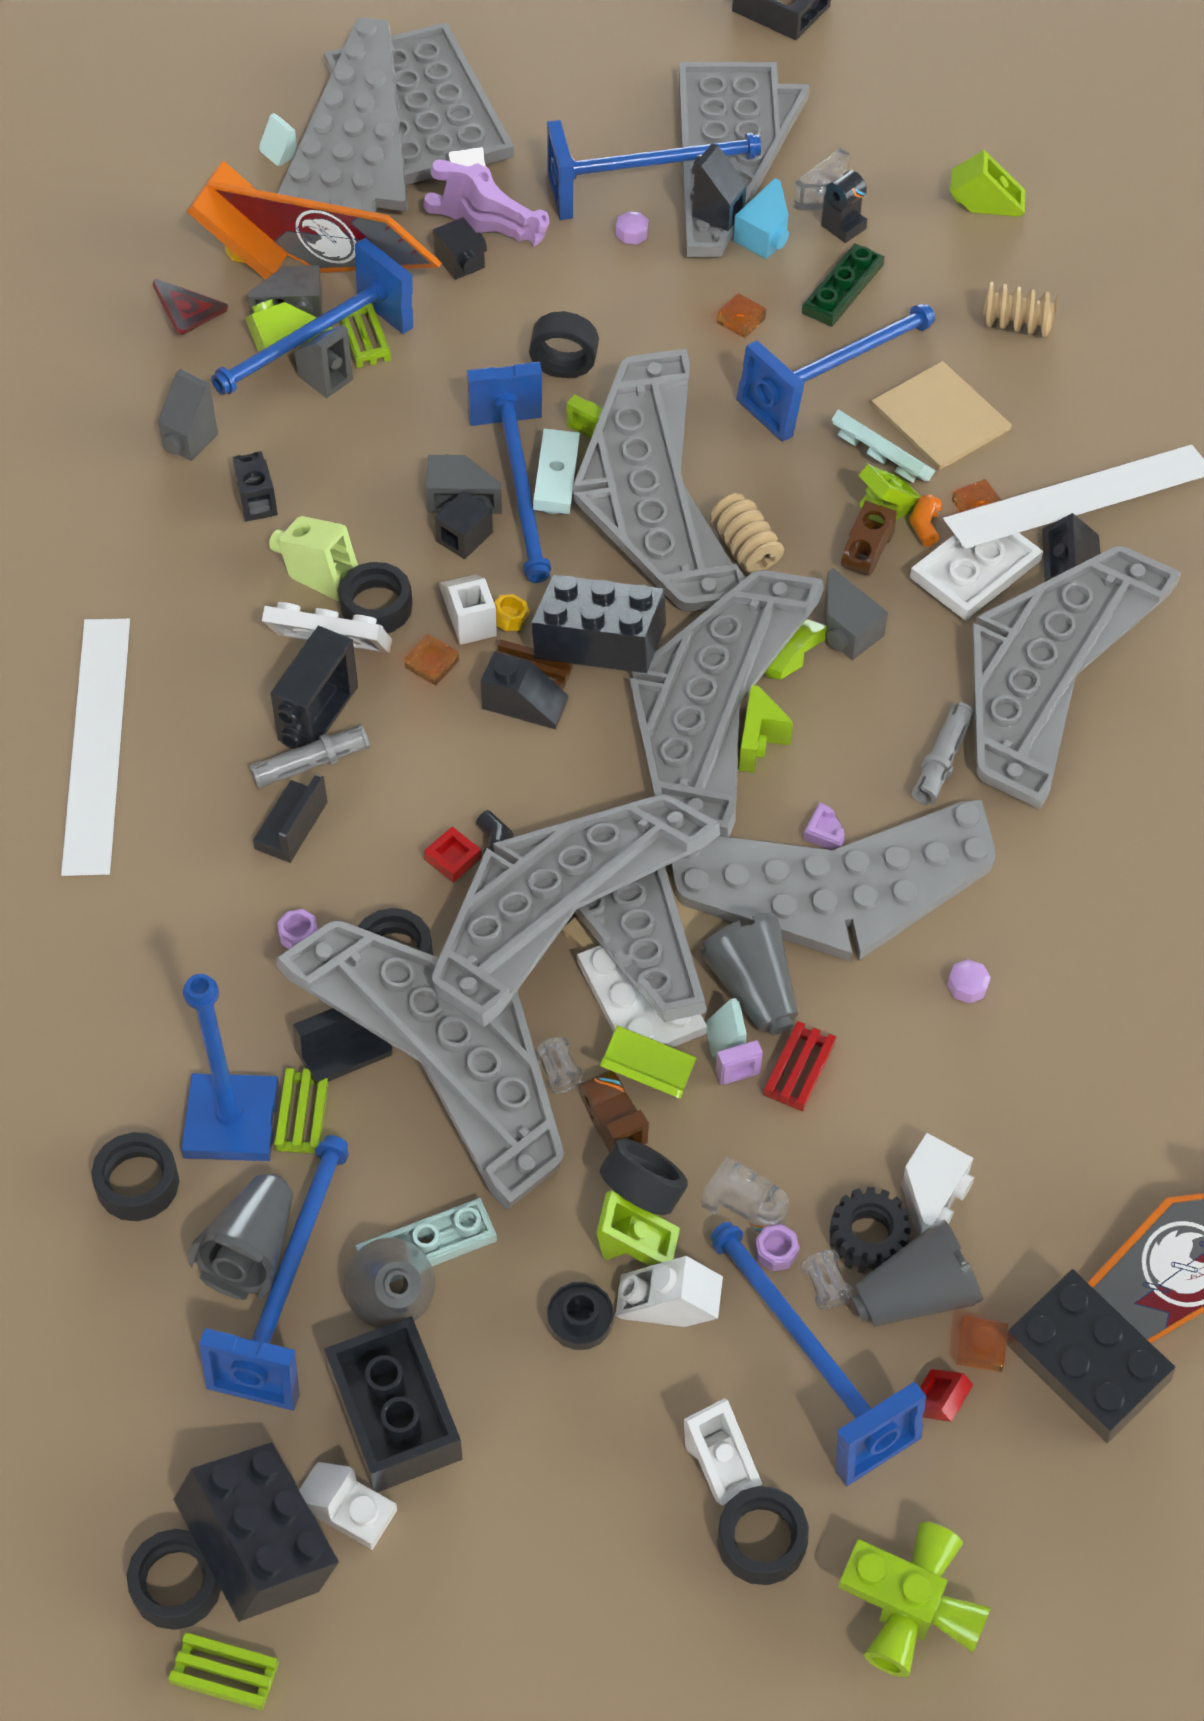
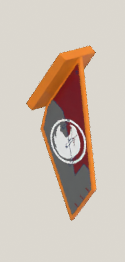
(269, 226)
(1159, 1269)

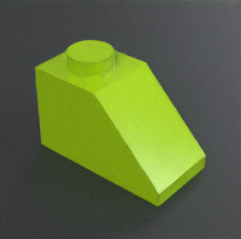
(987, 187)
(274, 322)

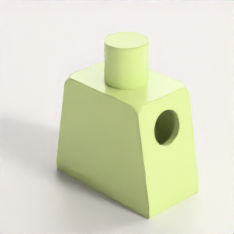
(316, 553)

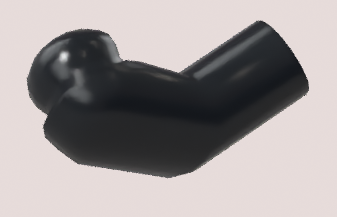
(493, 828)

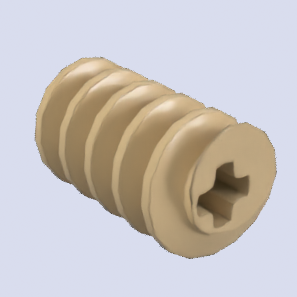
(1019, 309)
(746, 533)

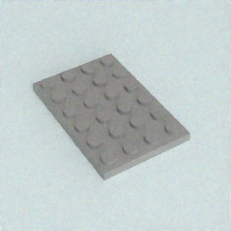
(439, 102)

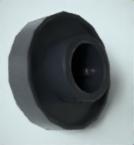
(580, 1315)

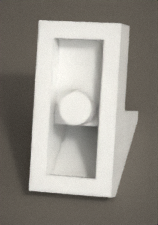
(721, 1451)
(347, 1504)

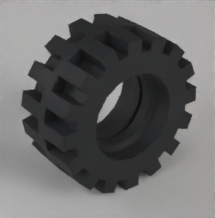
(868, 1206)

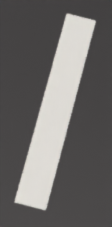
(1076, 496)
(96, 748)

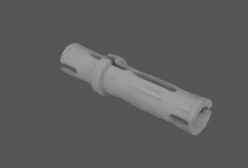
(298, 760)
(938, 764)

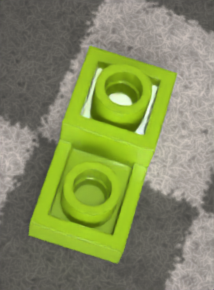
(792, 654)

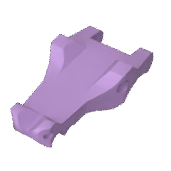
(485, 207)

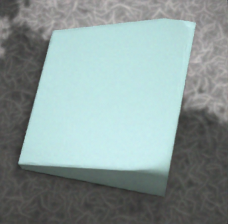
(278, 141)
(726, 1028)

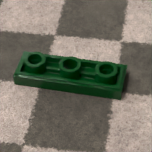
(843, 284)

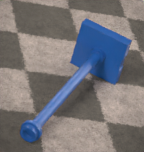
(563, 168)
(377, 282)
(775, 392)
(506, 397)
(225, 1112)
(255, 1366)
(876, 1431)

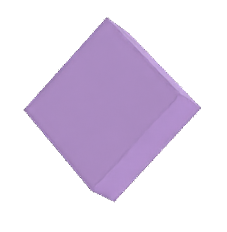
(738, 1062)

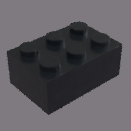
(599, 623)
(1090, 1355)
(393, 1404)
(255, 1531)

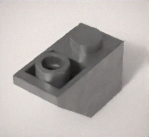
(291, 284)

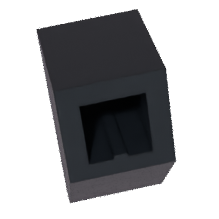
(717, 189)

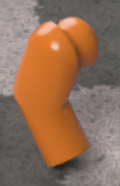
(921, 519)

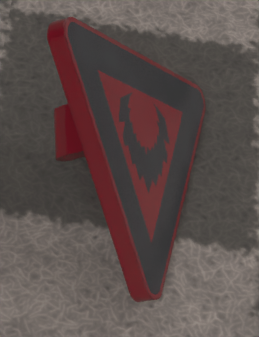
(185, 307)

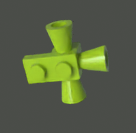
(911, 1597)

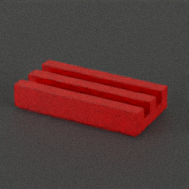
(812, 1038)

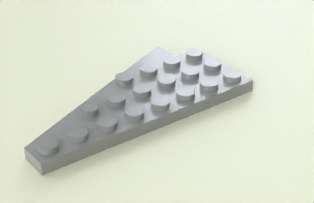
(723, 105)
(354, 137)

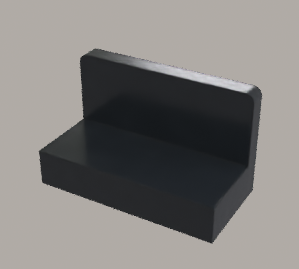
(1067, 545)
(292, 819)
(336, 1045)

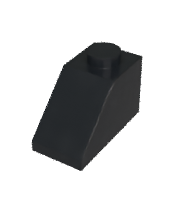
(521, 691)

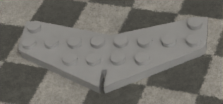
(636, 486)
(1036, 648)
(697, 685)
(538, 883)
(866, 885)
(479, 1072)

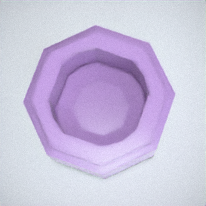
(632, 227)
(295, 927)
(968, 981)
(776, 1247)

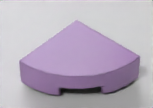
(824, 829)

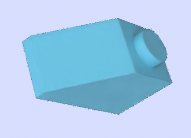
(763, 221)

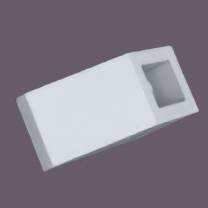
(470, 608)
(934, 1180)
(670, 1293)

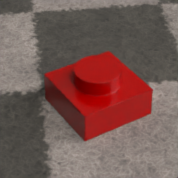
(452, 854)
(944, 1393)

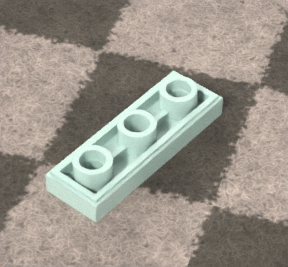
(881, 448)
(556, 471)
(451, 1233)

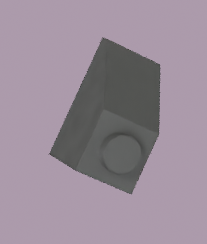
(326, 361)
(187, 416)
(452, 474)
(851, 617)

